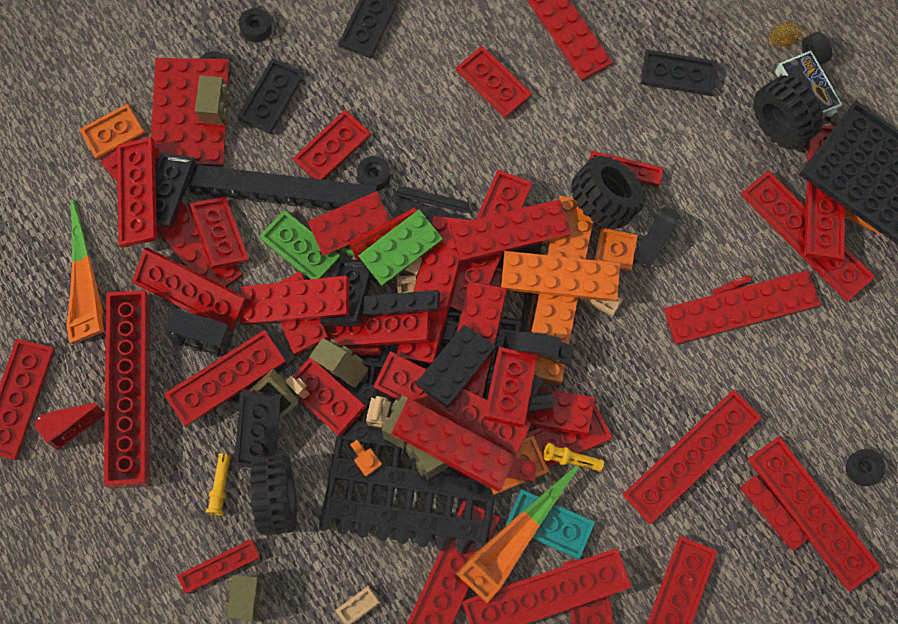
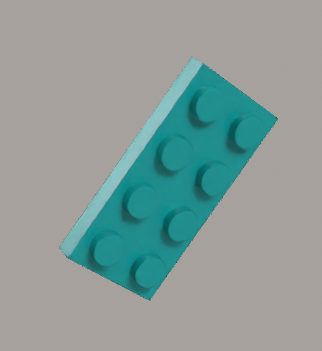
(560, 528)

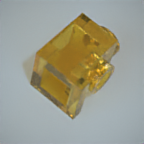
(784, 34)

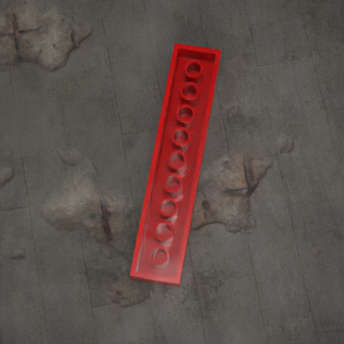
(127, 390)

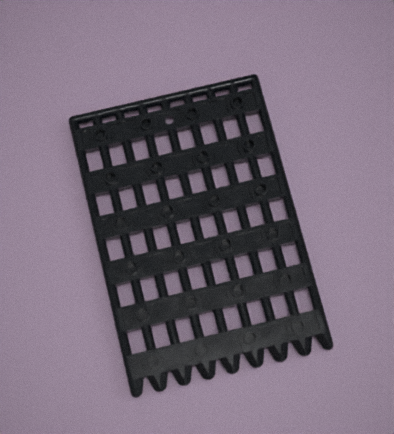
(406, 520)

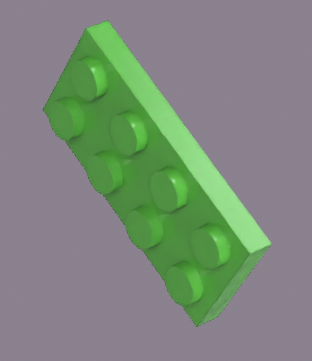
(298, 246)
(400, 247)

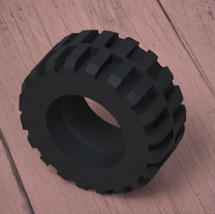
(788, 112)
(608, 192)
(273, 495)

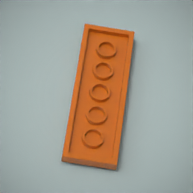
(560, 276)

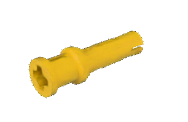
(565, 456)
(218, 495)

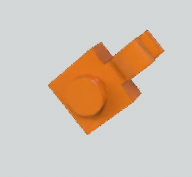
(366, 460)

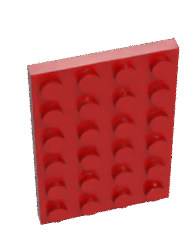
(174, 119)

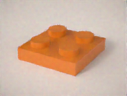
(616, 247)

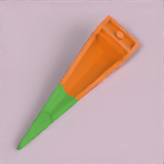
(85, 305)
(494, 561)

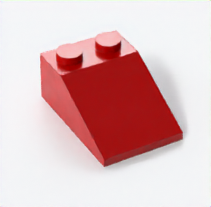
(64, 425)

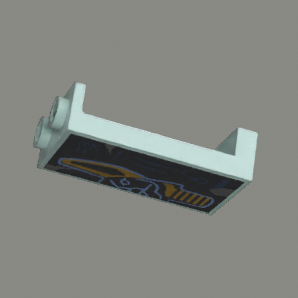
(810, 73)

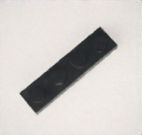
(401, 303)

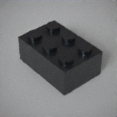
(198, 332)

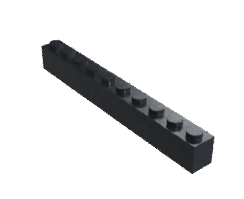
(275, 187)

